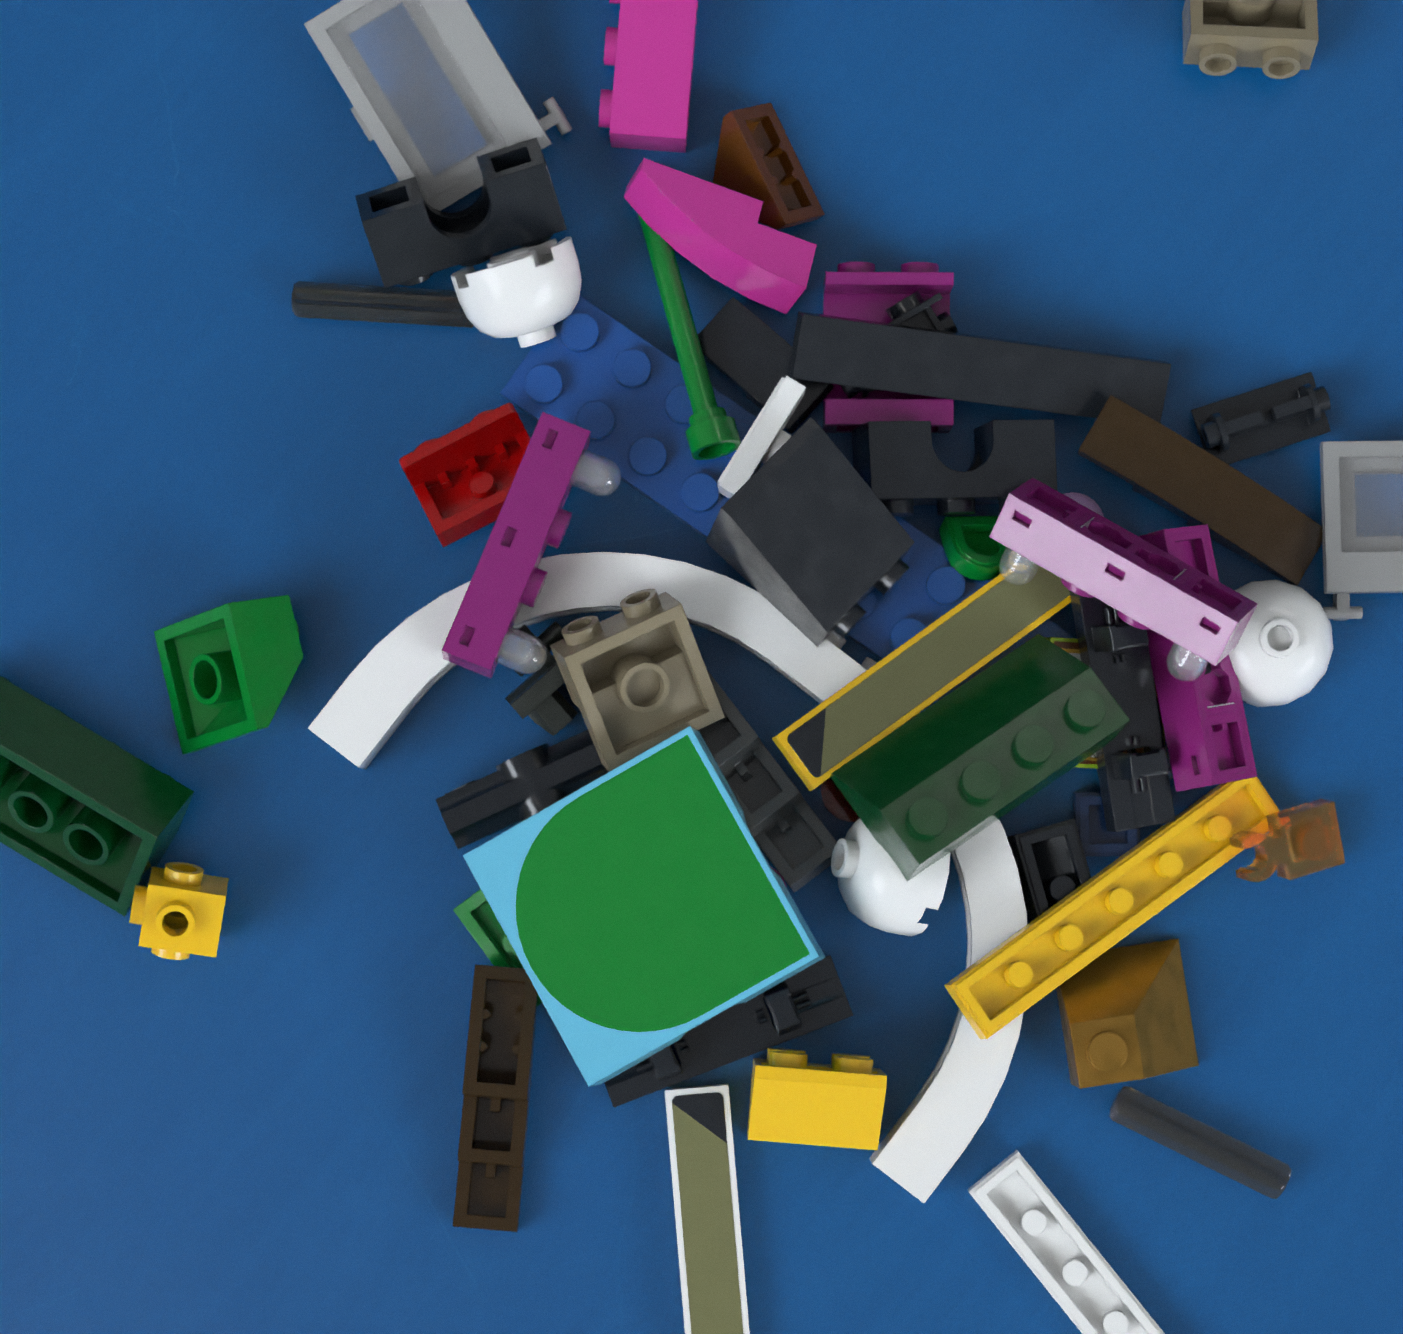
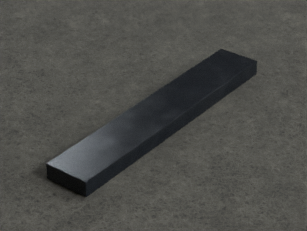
(973, 367)

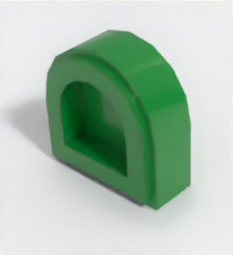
(970, 547)

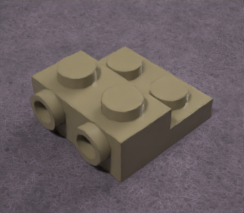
(1250, 33)
(636, 676)

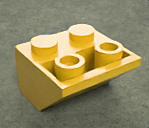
(816, 1102)

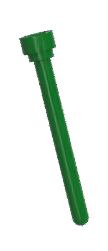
(710, 429)

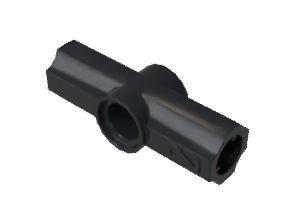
(520, 788)

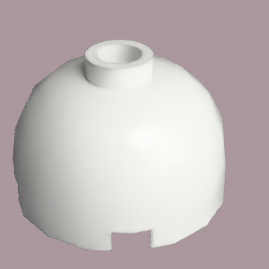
(522, 291)
(1283, 644)
(877, 888)

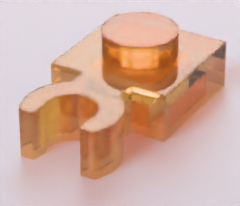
(1297, 843)

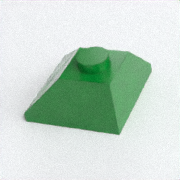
(229, 669)

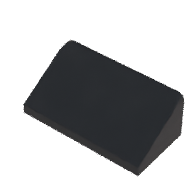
(1049, 864)

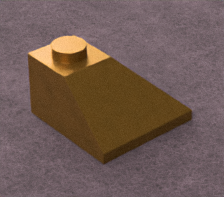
(1127, 1016)

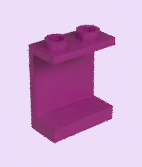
(865, 295)

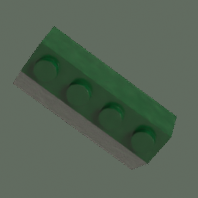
(979, 753)
(82, 801)

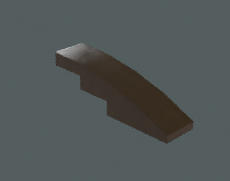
(1202, 490)
(495, 1099)

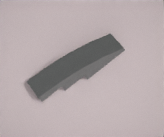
(771, 803)

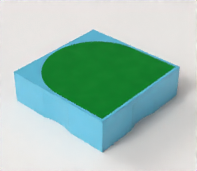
(642, 906)

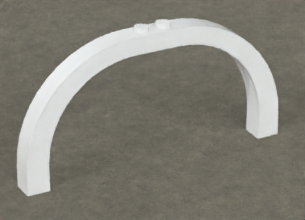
(411, 661)

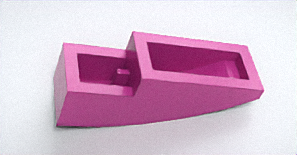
(722, 234)

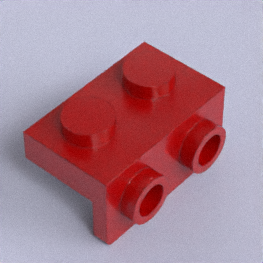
(467, 472)

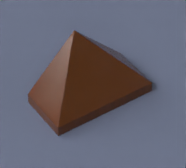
(762, 164)

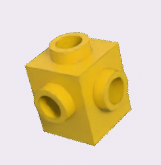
(180, 911)

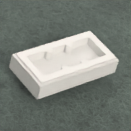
(763, 437)

